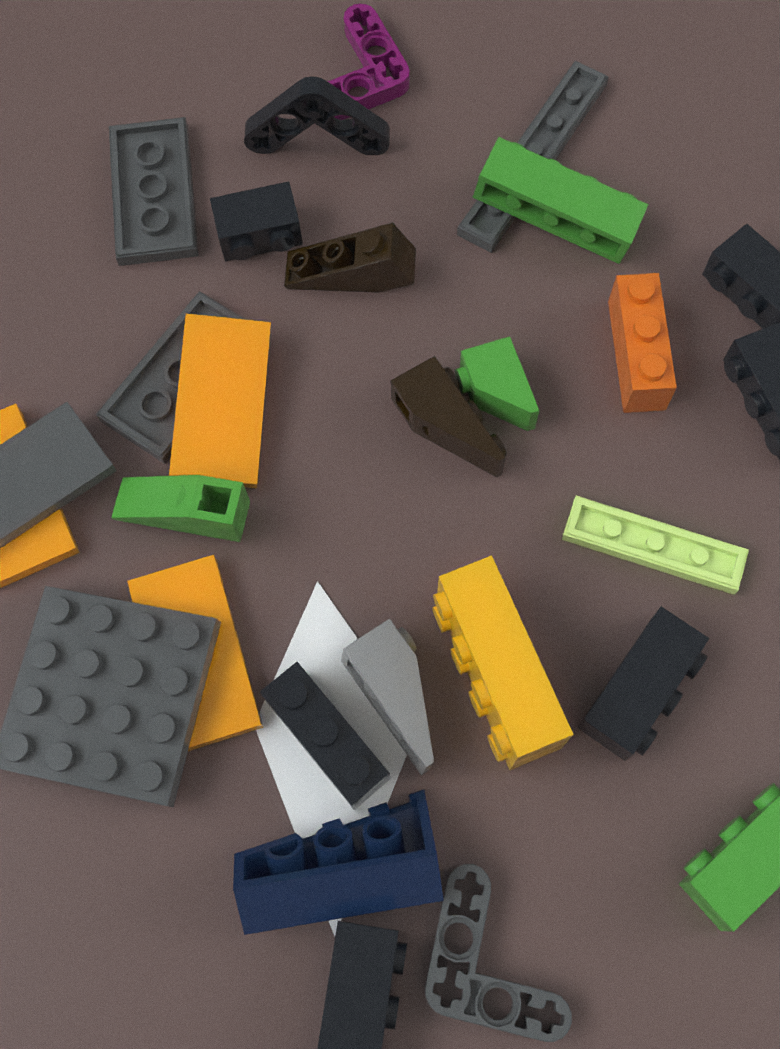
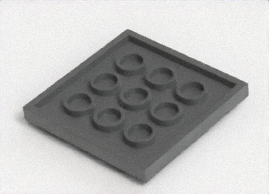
(108, 695)

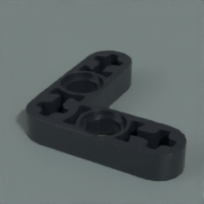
(316, 102)

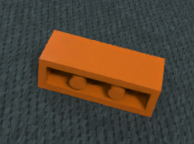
(641, 343)

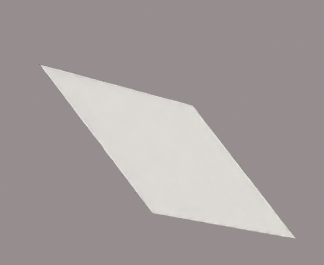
(301, 783)

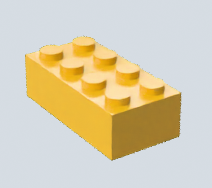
(501, 664)

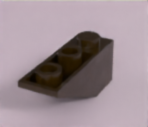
(355, 262)
(438, 412)

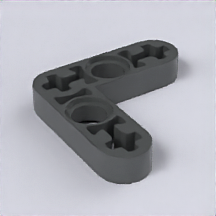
(476, 985)

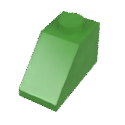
(498, 383)

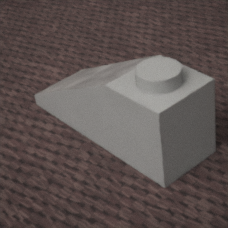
(390, 679)

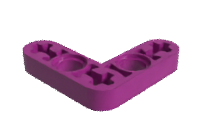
(373, 74)

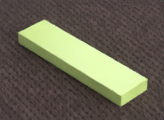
(656, 545)

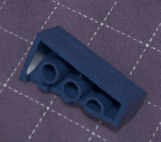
(340, 870)

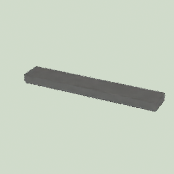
(545, 137)

